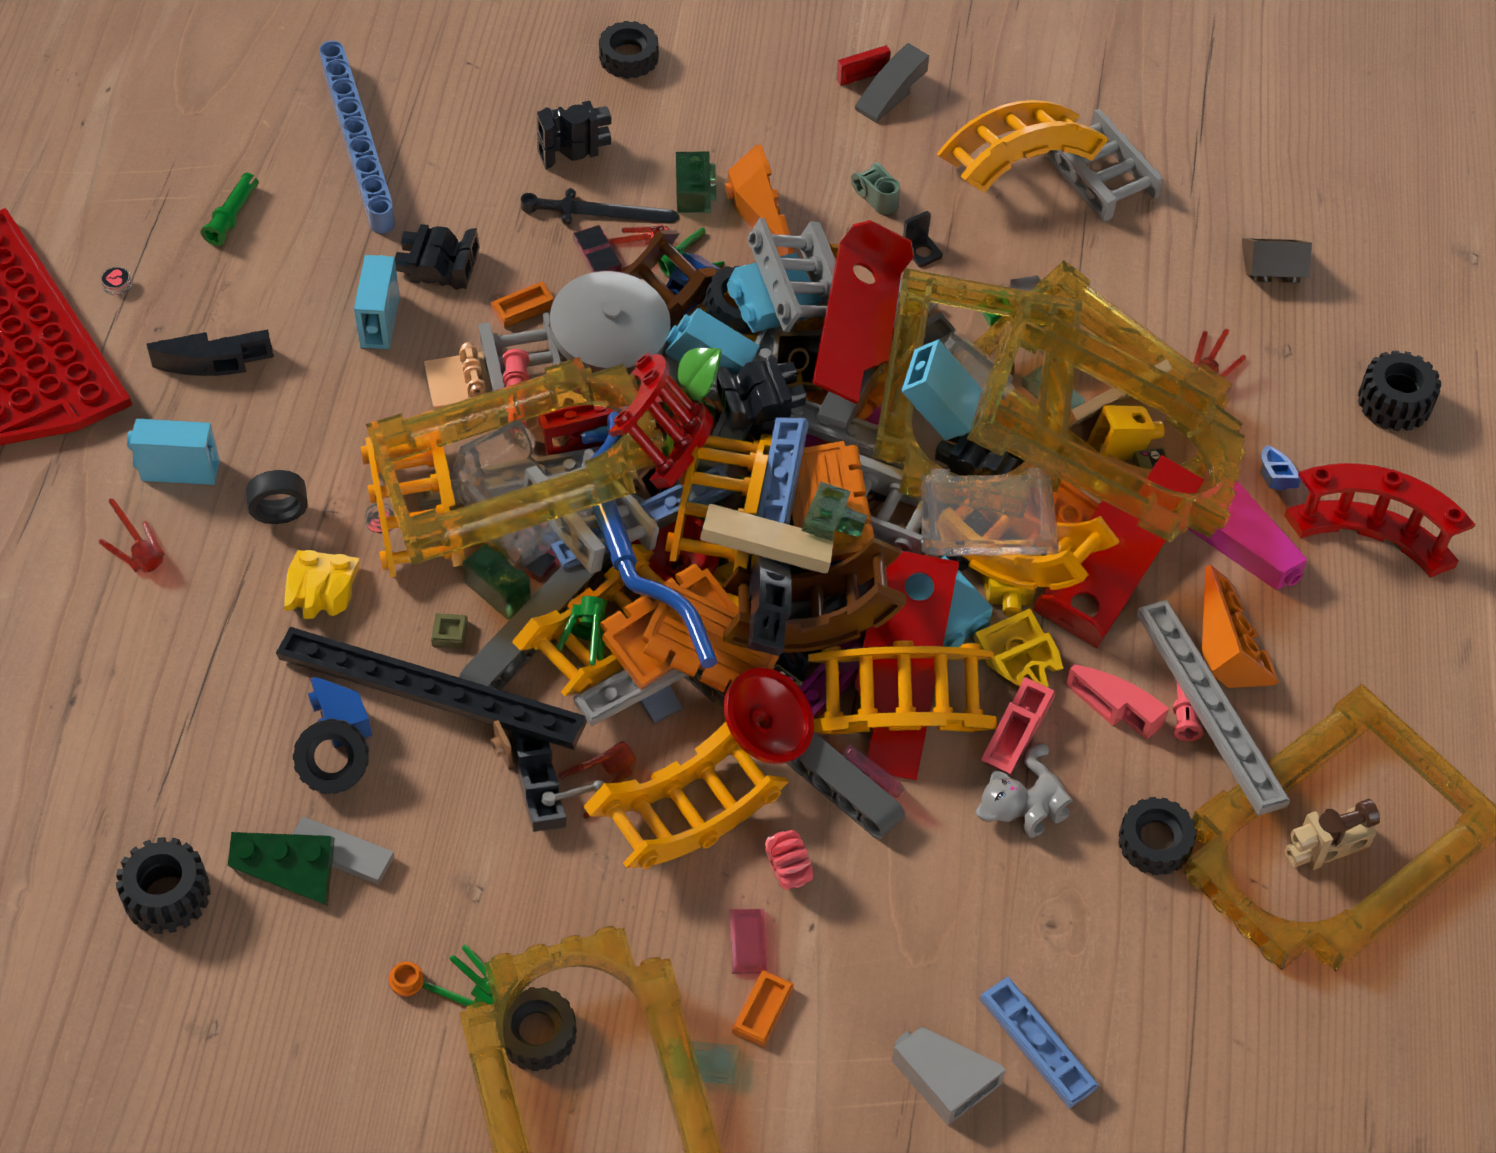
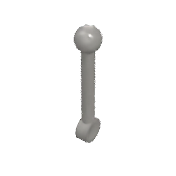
(549, 798)

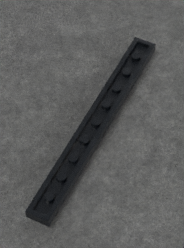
(432, 687)

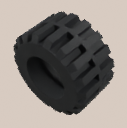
(1403, 373)
(154, 863)

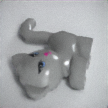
(1009, 799)

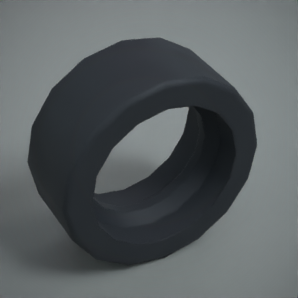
(275, 483)

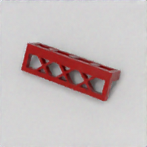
(573, 422)

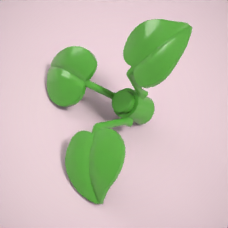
(697, 374)

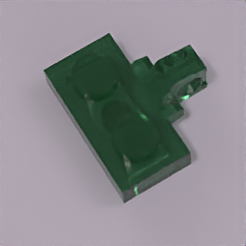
(830, 513)

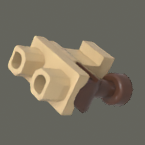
(1333, 835)

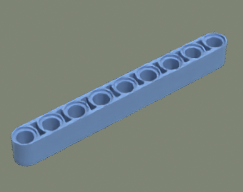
(357, 137)

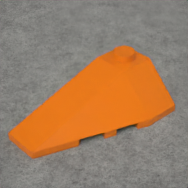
(753, 196)
(1229, 637)

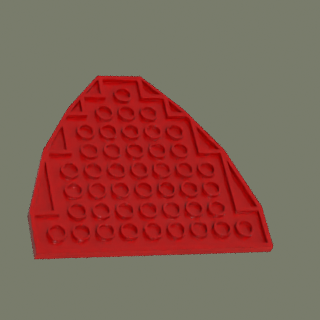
(48, 362)

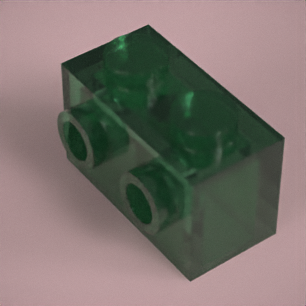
(693, 182)
(497, 580)

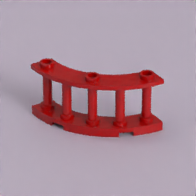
(686, 428)
(1376, 521)

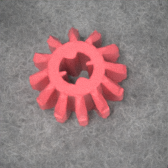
(789, 859)

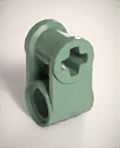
(878, 189)

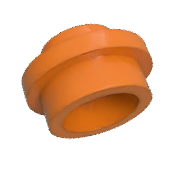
(406, 978)

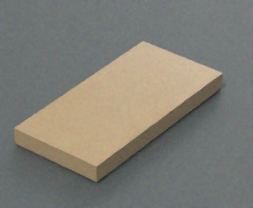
(1110, 397)
(766, 538)

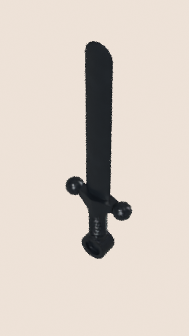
(567, 205)

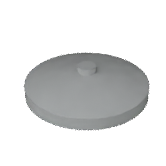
(609, 320)

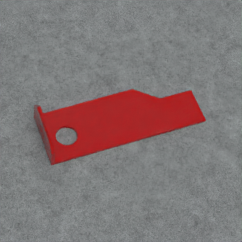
(858, 313)
(1116, 570)
(925, 625)

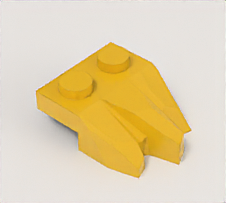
(320, 582)
(1020, 649)

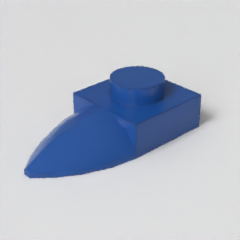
(1278, 470)

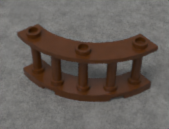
(697, 283)
(838, 626)

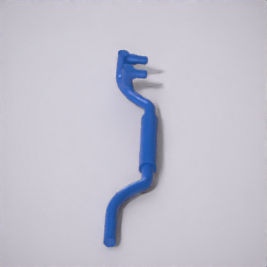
(624, 558)

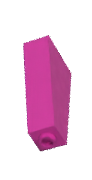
(1257, 543)

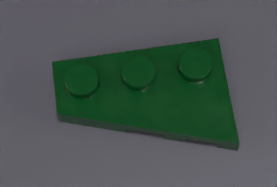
(286, 860)

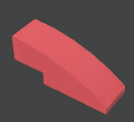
(1118, 700)
(1018, 726)

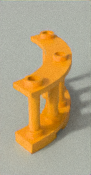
(1037, 128)
(437, 482)
(749, 487)
(1052, 570)
(543, 629)
(906, 717)
(617, 798)

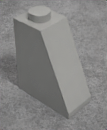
(946, 1072)

